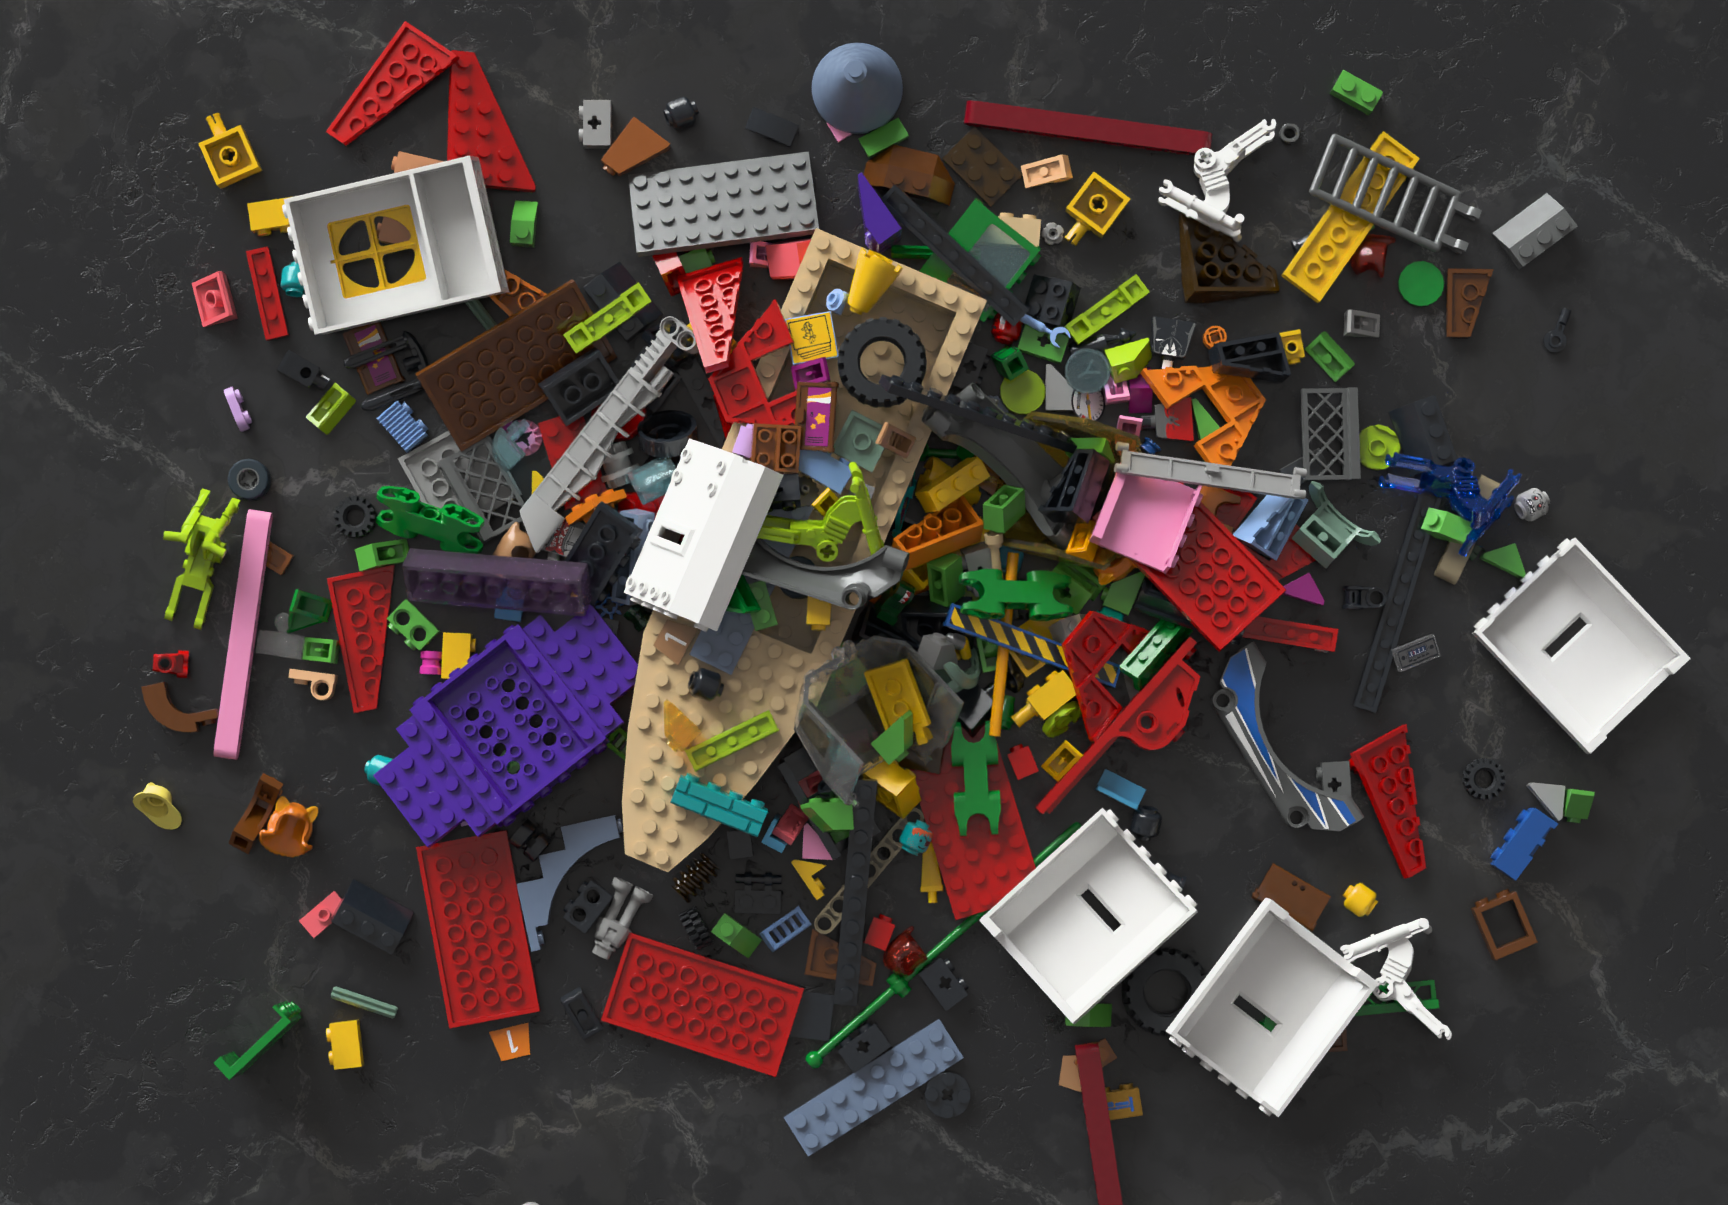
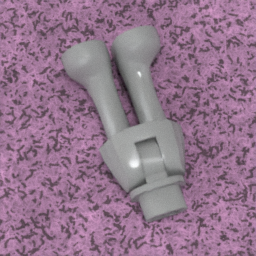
(611, 932)

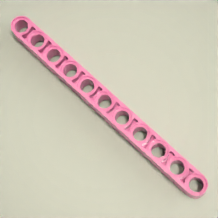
(243, 634)

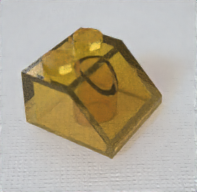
(678, 728)

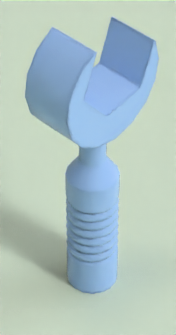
(1039, 326)

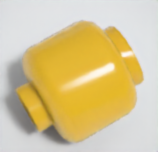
(1360, 899)

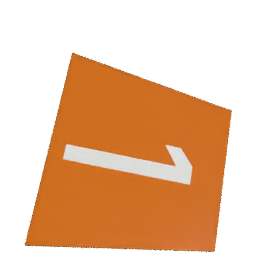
(512, 1041)

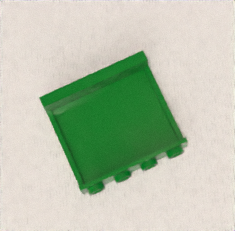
(233, 1066)

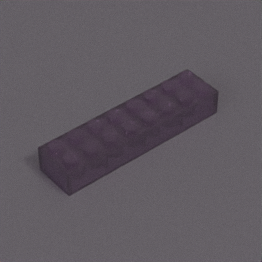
(497, 582)

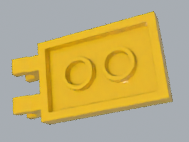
(897, 693)

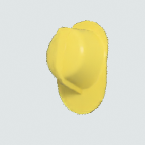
(157, 806)

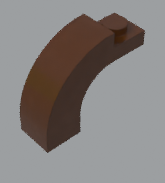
(163, 710)
(257, 814)

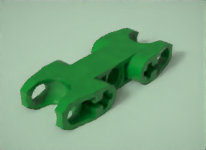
(415, 517)
(1001, 594)
(976, 796)

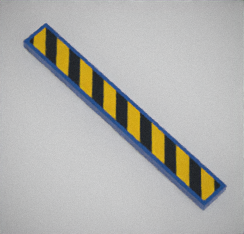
(1021, 642)

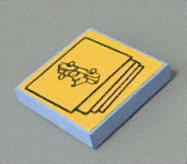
(812, 337)

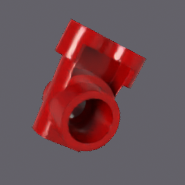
(177, 663)

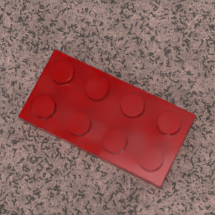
(557, 440)

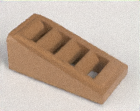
(895, 440)

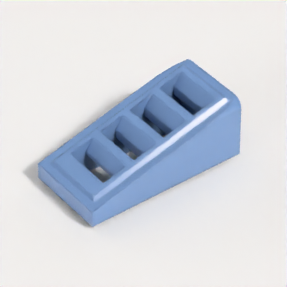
(768, 939)

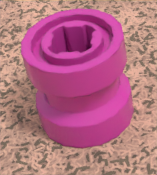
(430, 662)

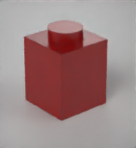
(1022, 761)
(880, 932)

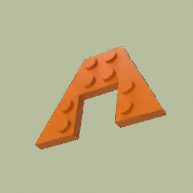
(1233, 396)

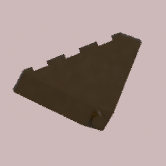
(1218, 267)

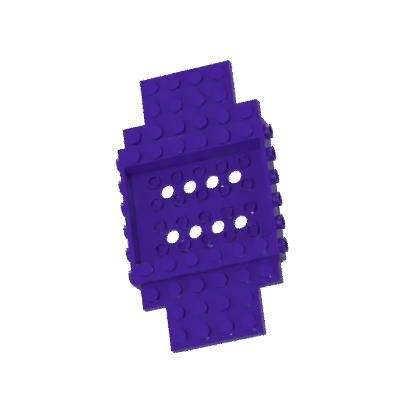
(453, 771)

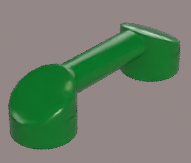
(959, 454)

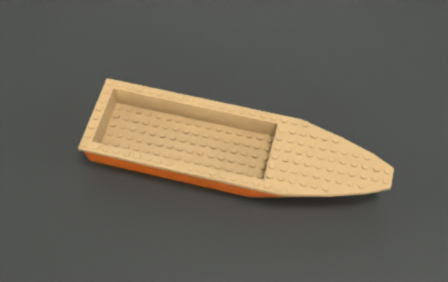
(781, 655)

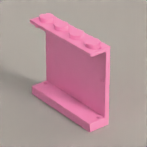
(1146, 519)

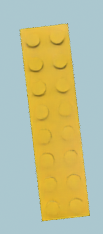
(1341, 232)

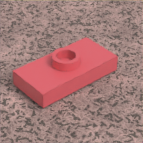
(790, 824)
(320, 917)

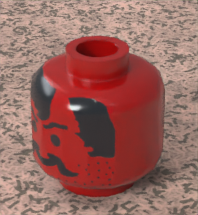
(1004, 331)

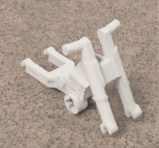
(1215, 183)
(1397, 969)

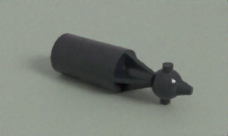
(1103, 341)

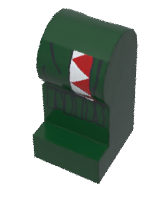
(893, 602)

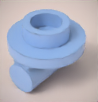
(837, 300)

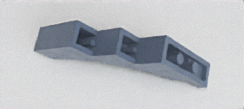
(538, 895)

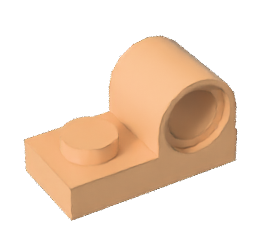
(1047, 171)
(317, 678)

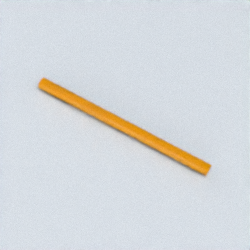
(1002, 658)

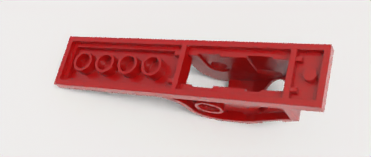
(1158, 702)

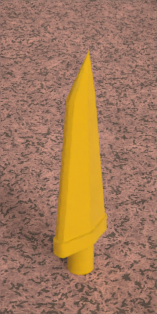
(931, 877)

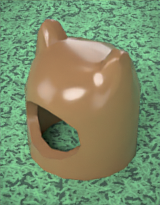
(515, 544)

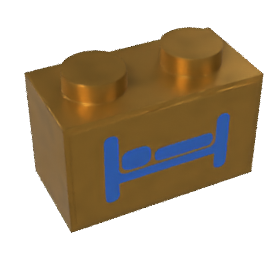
(1124, 1102)

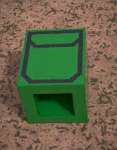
(1009, 362)

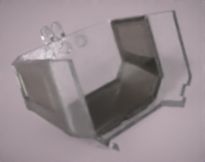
(841, 720)

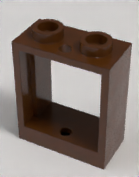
(1513, 946)

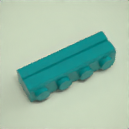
(719, 805)

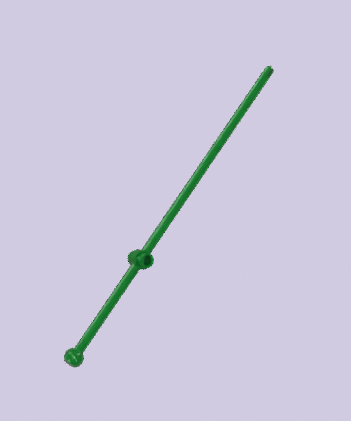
(899, 984)

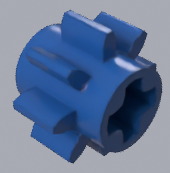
(606, 611)

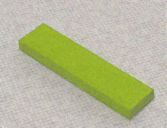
(732, 740)

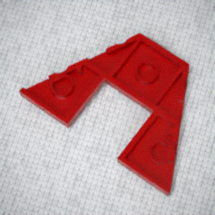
(739, 387)
(1292, 555)
(1086, 653)

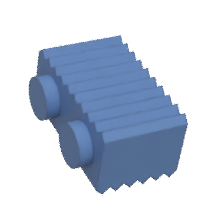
(402, 426)

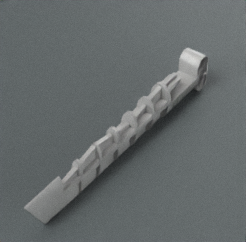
(589, 449)

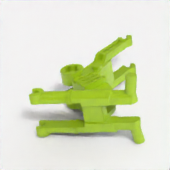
(834, 525)
(203, 550)

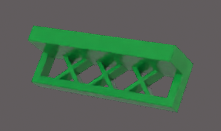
(1153, 652)
(1391, 1007)

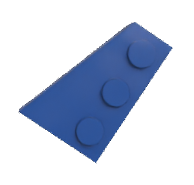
(1522, 842)

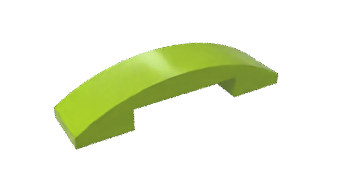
(1107, 309)
(608, 318)

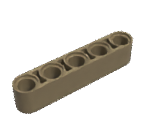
(1452, 562)

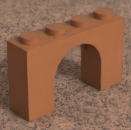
(391, 230)

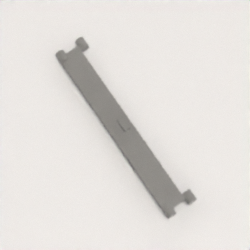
(1210, 474)

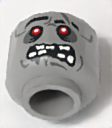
(1532, 504)

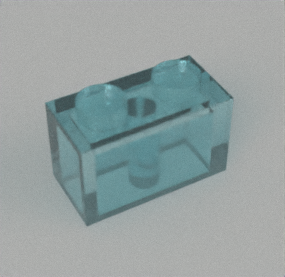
(652, 479)

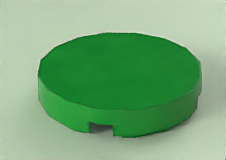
(1420, 283)

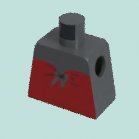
(1171, 423)

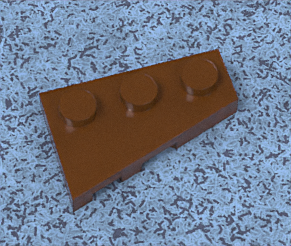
(1464, 299)
(824, 957)

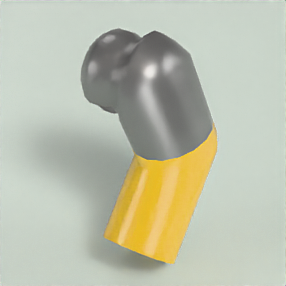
(960, 643)

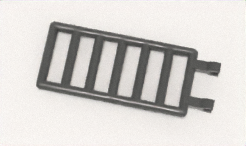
(1454, 206)

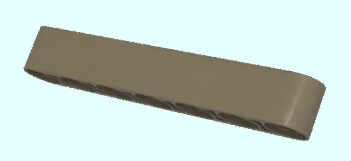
(879, 865)

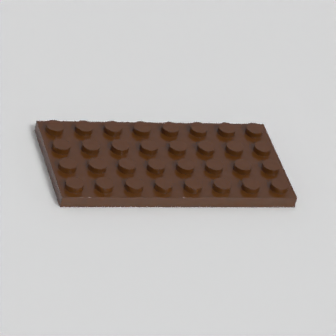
(500, 370)

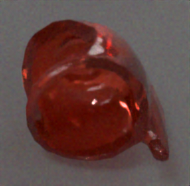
(1371, 254)
(903, 954)

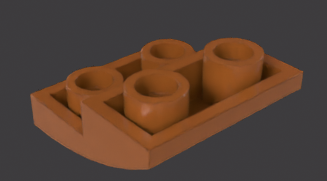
(776, 447)

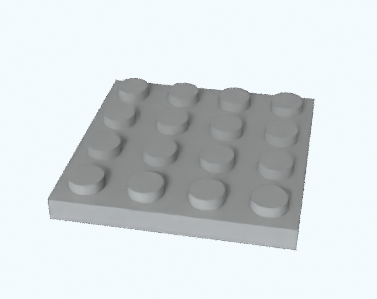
(429, 482)

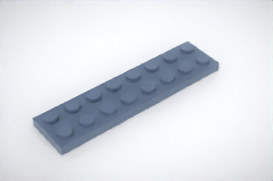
(727, 644)
(873, 1087)

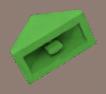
(1506, 559)
(321, 650)

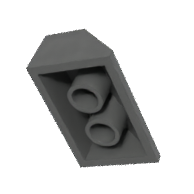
(1534, 230)

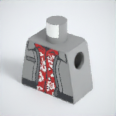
(562, 540)

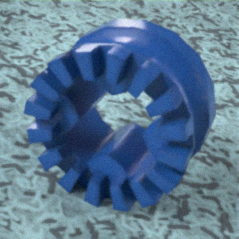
(1149, 447)

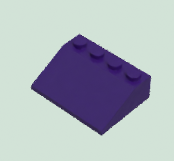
(879, 224)

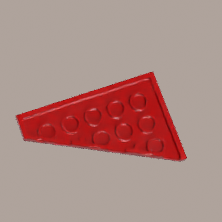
(480, 128)

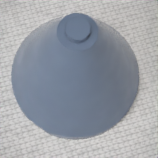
(857, 88)

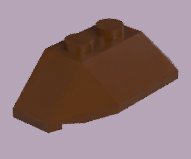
(913, 171)

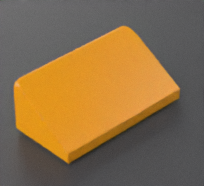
(1079, 542)

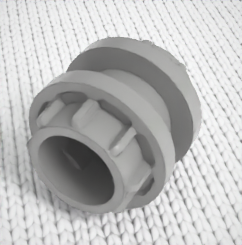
(618, 466)

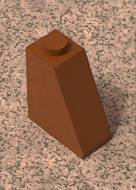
(633, 148)

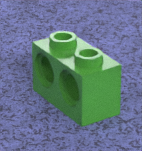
(416, 621)

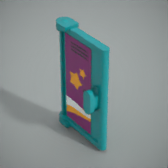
(903, 507)

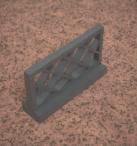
(1349, 433)
(464, 494)

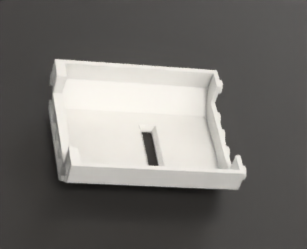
(720, 510)
(1598, 671)
(1064, 939)
(1291, 981)

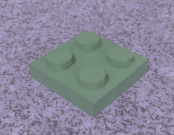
(858, 441)

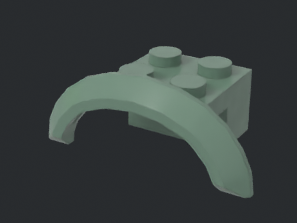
(1328, 530)
(959, 679)

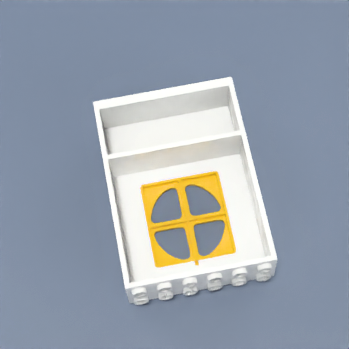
(449, 232)

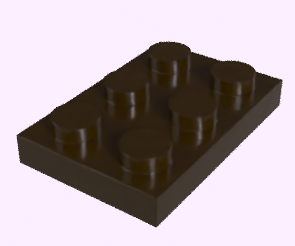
(982, 166)

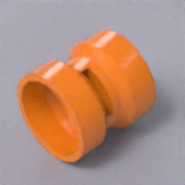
(1211, 337)

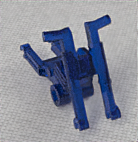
(1460, 489)

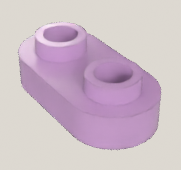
(234, 400)

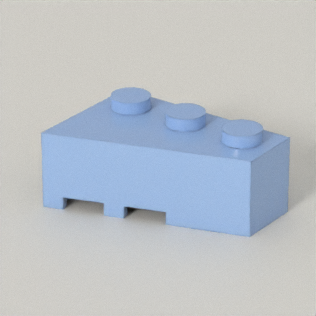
(1270, 525)

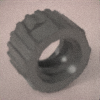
(1283, 138)

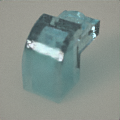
(504, 447)

